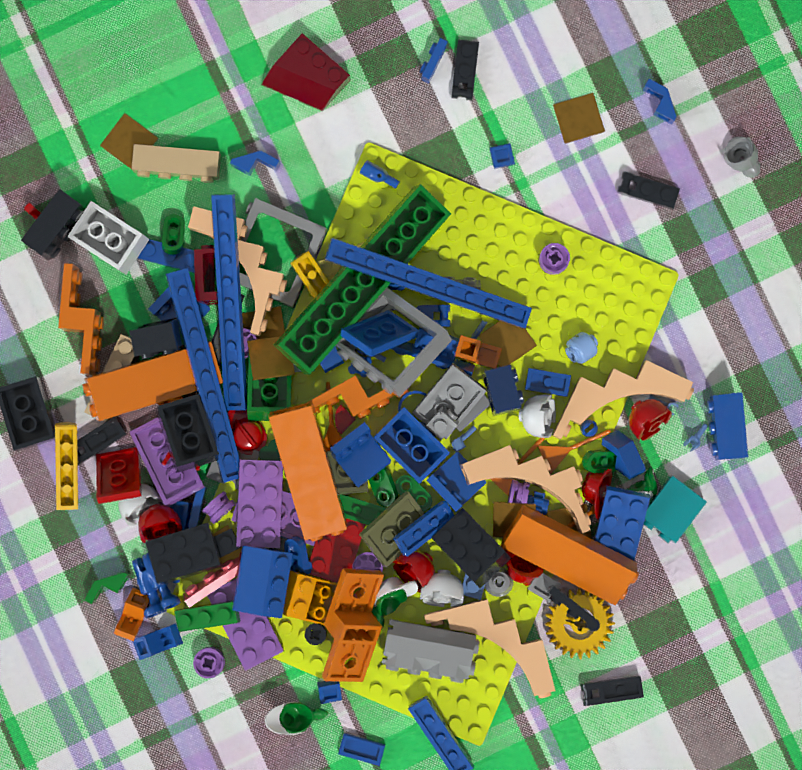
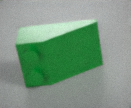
(267, 395)

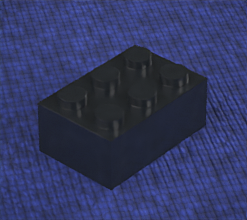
(53, 225)
(157, 337)
(27, 413)
(187, 433)
(471, 548)
(183, 554)

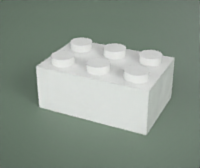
(108, 237)

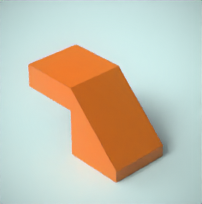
(478, 352)
(132, 615)

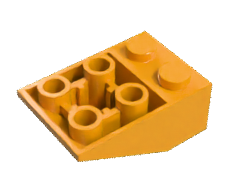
(308, 597)

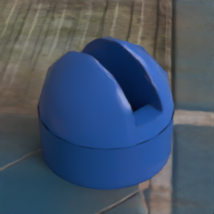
(586, 424)

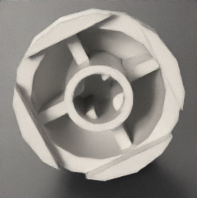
(538, 415)
(133, 508)
(442, 589)

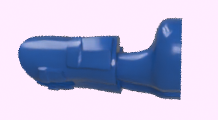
(149, 586)

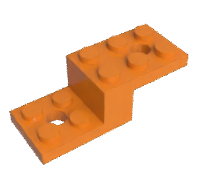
(80, 319)
(354, 397)
(352, 625)

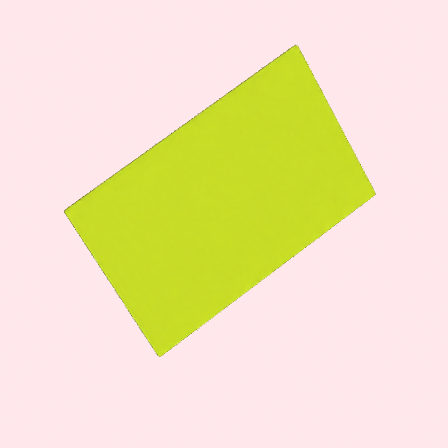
(499, 243)

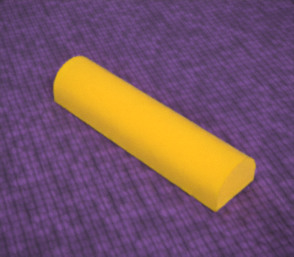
(309, 273)
(66, 466)

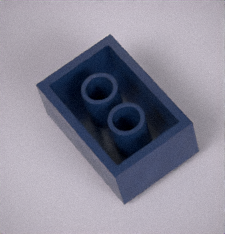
(503, 390)

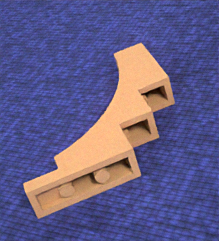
(650, 380)
(477, 619)

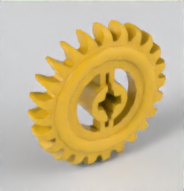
(585, 645)

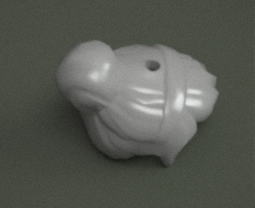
(743, 147)

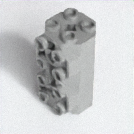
(430, 650)

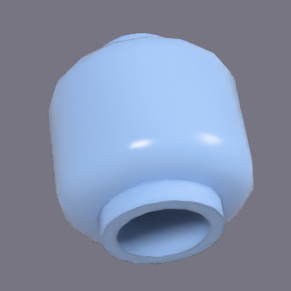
(581, 347)

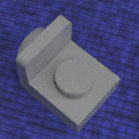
(442, 422)
(541, 585)

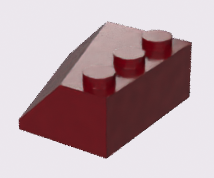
(307, 75)

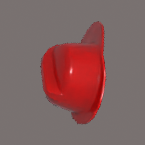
(247, 434)
(594, 487)
(522, 570)

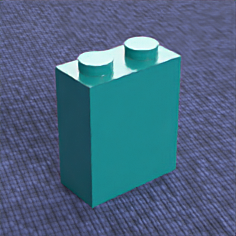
(673, 510)

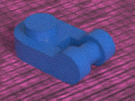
(443, 309)
(299, 557)

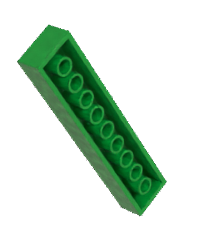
(353, 292)

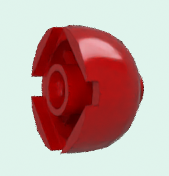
(647, 417)
(158, 522)
(415, 567)

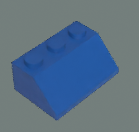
(728, 426)
(411, 445)
(262, 581)

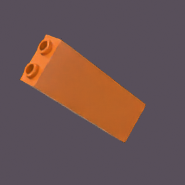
(142, 384)
(308, 471)
(570, 555)

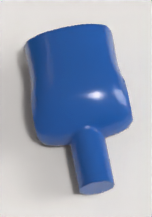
(378, 174)

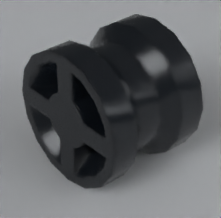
(317, 634)

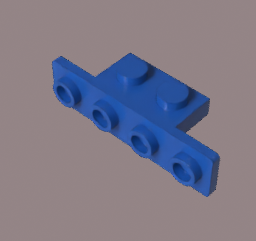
(443, 360)

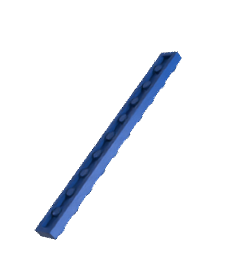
(427, 283)
(229, 301)
(204, 372)

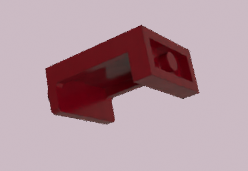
(205, 275)

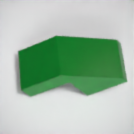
(113, 583)

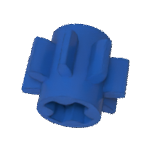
(541, 502)

